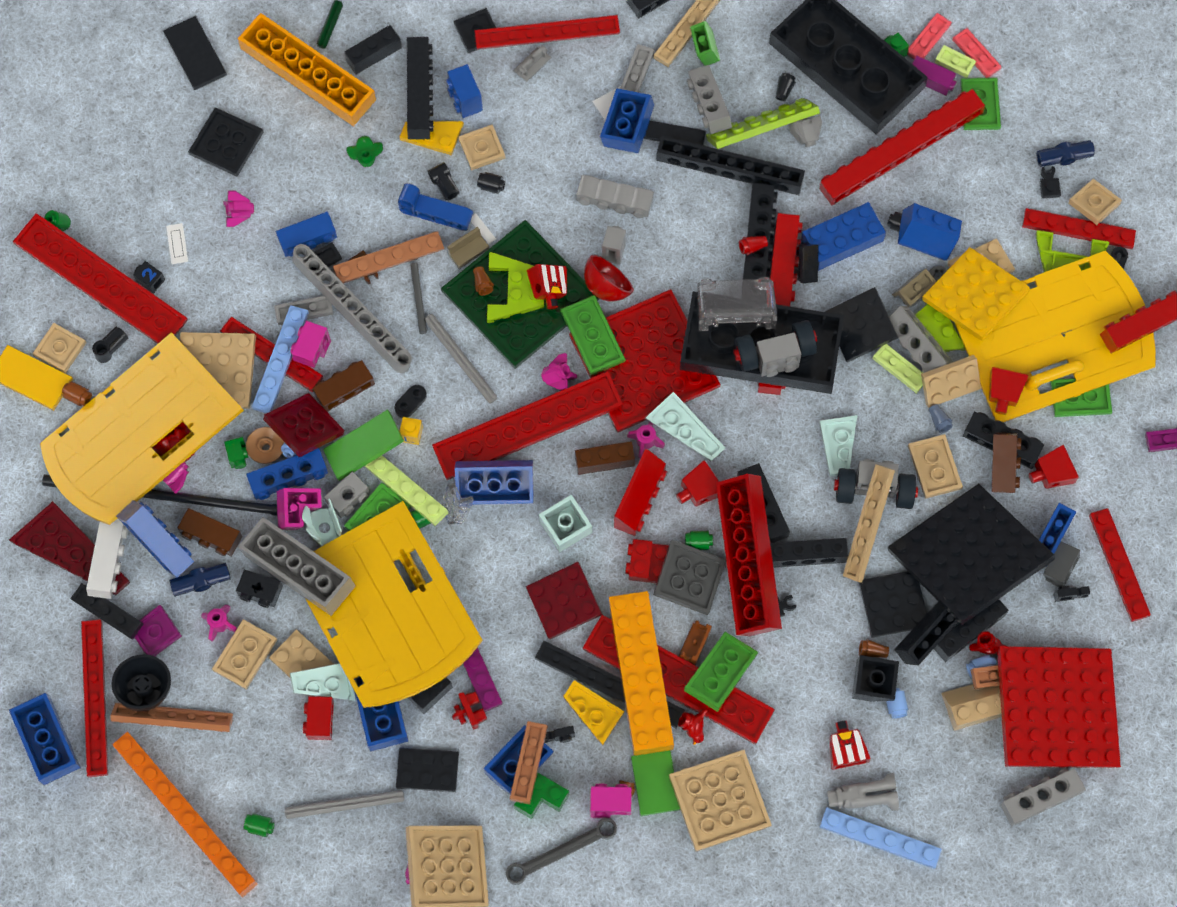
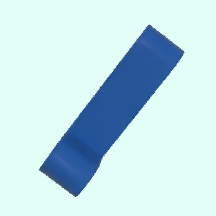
(432, 209)

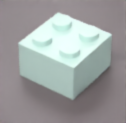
(565, 523)

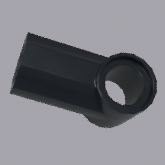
(442, 178)
(110, 343)

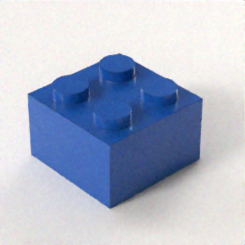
(464, 91)

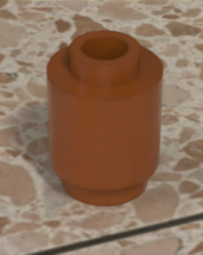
(76, 393)

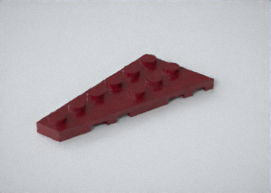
(60, 542)

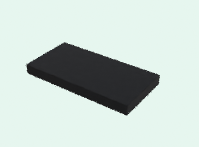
(195, 53)

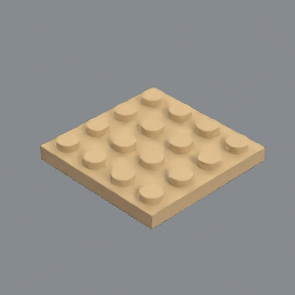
(227, 358)
(719, 800)
(446, 866)

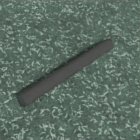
(418, 298)

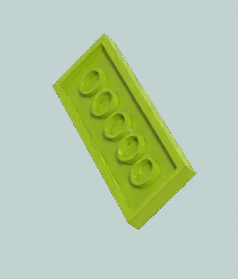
(763, 123)

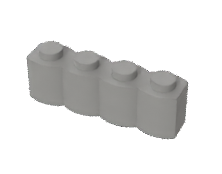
(615, 196)

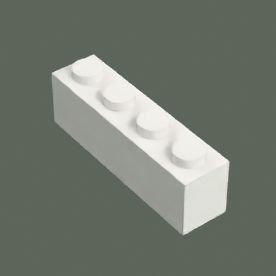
(106, 559)

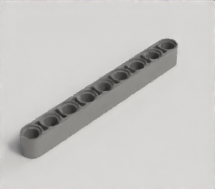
(352, 316)

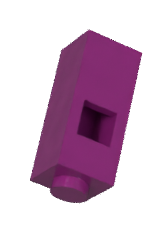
(939, 78)

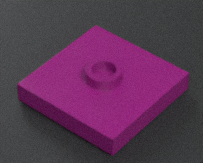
(157, 632)

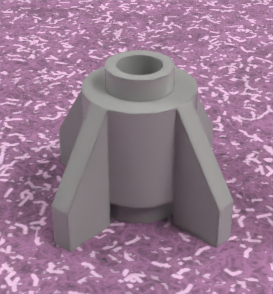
(807, 131)

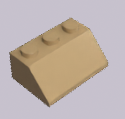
(972, 706)

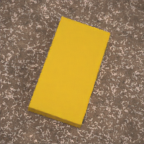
(32, 377)

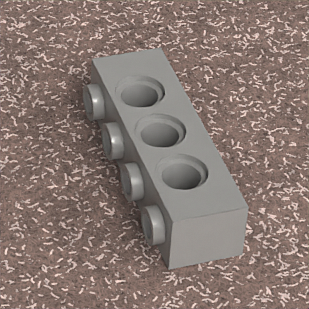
(709, 99)
(904, 316)
(1072, 787)

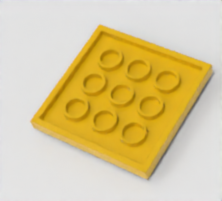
(976, 293)

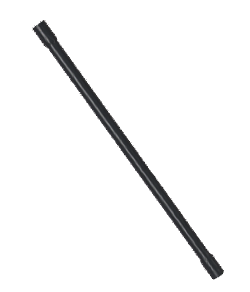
(198, 500)

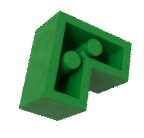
(546, 792)

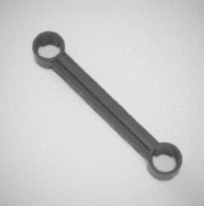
(561, 851)

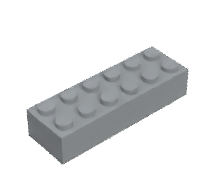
(297, 566)

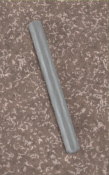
(460, 358)
(344, 804)

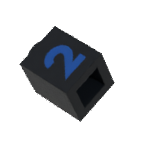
(148, 276)

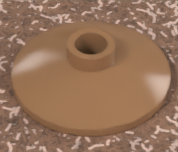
(260, 438)

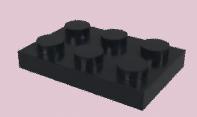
(427, 770)

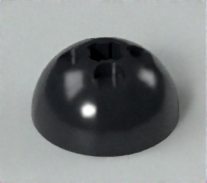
(135, 676)

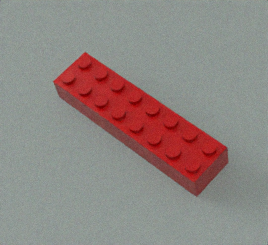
(748, 555)

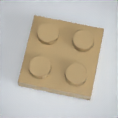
(481, 147)
(1095, 201)
(59, 348)

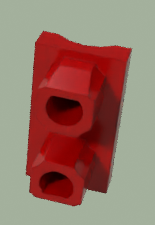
(467, 701)

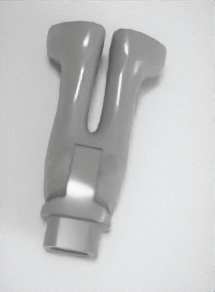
(854, 795)

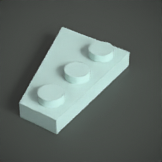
(838, 442)
(324, 682)

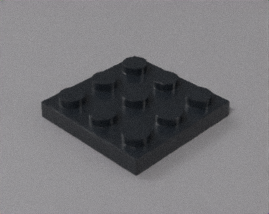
(226, 141)
(864, 324)
(892, 603)

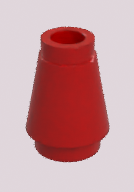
(752, 244)

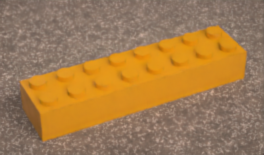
(307, 69)
(641, 673)

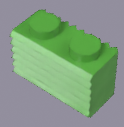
(705, 43)

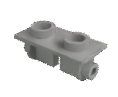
(532, 63)

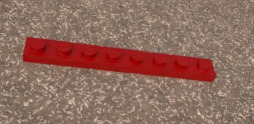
(547, 32)
(94, 698)

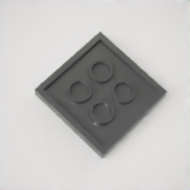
(689, 577)

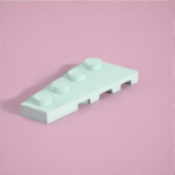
(683, 425)

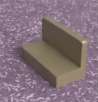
(467, 248)
(915, 287)

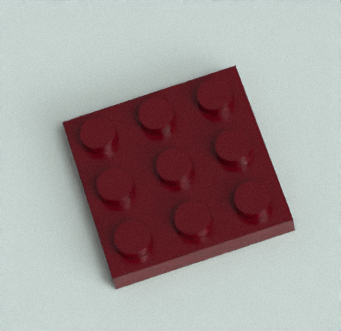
(303, 425)
(564, 600)

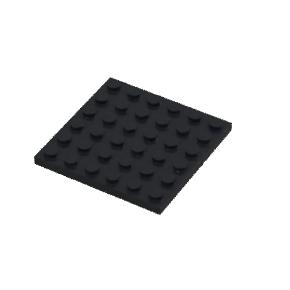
(970, 553)

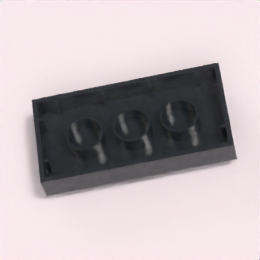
(848, 61)
(713, 349)

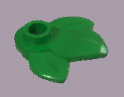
(365, 151)

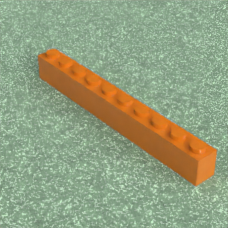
(185, 814)

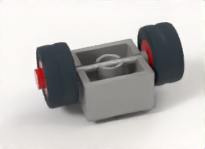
(776, 353)
(858, 482)

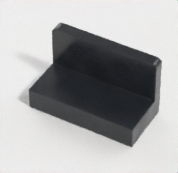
(808, 263)

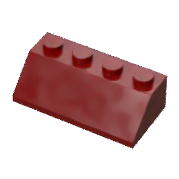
(640, 493)

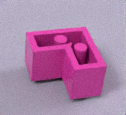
(311, 344)
(292, 503)
(610, 800)

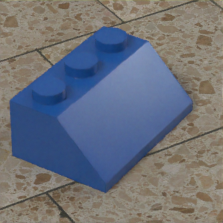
(929, 231)
(504, 764)

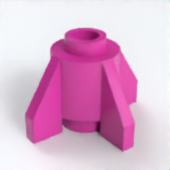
(238, 208)
(558, 373)
(643, 441)
(176, 478)
(220, 625)

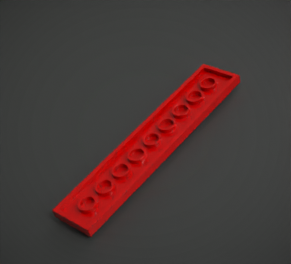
(99, 279)
(530, 423)
(739, 712)

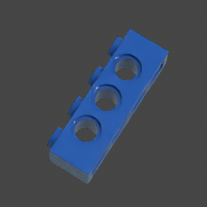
(278, 470)

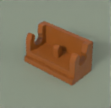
(695, 642)

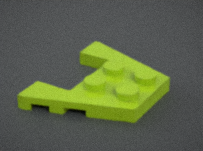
(1054, 259)
(519, 289)
(940, 328)

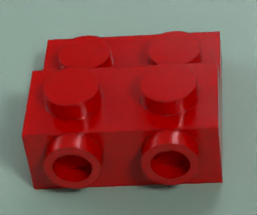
(645, 560)

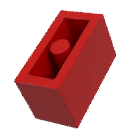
(319, 718)

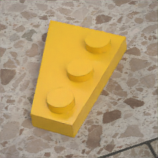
(441, 140)
(593, 710)

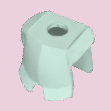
(318, 517)

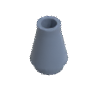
(940, 419)

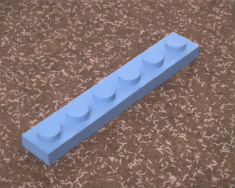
(279, 360)
(880, 838)

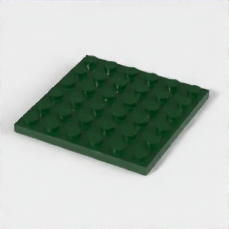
(523, 333)

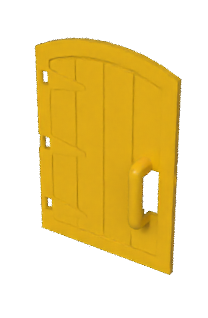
(1033, 338)
(109, 450)
(385, 632)

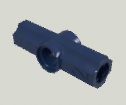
(1065, 153)
(200, 579)

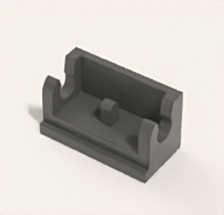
(1061, 568)

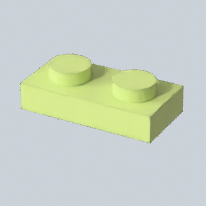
(955, 61)

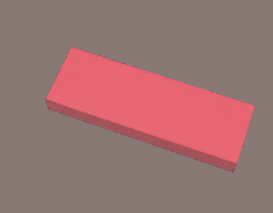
(929, 36)
(974, 49)

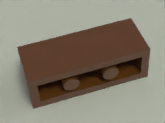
(343, 385)
(604, 458)
(1005, 462)
(209, 532)

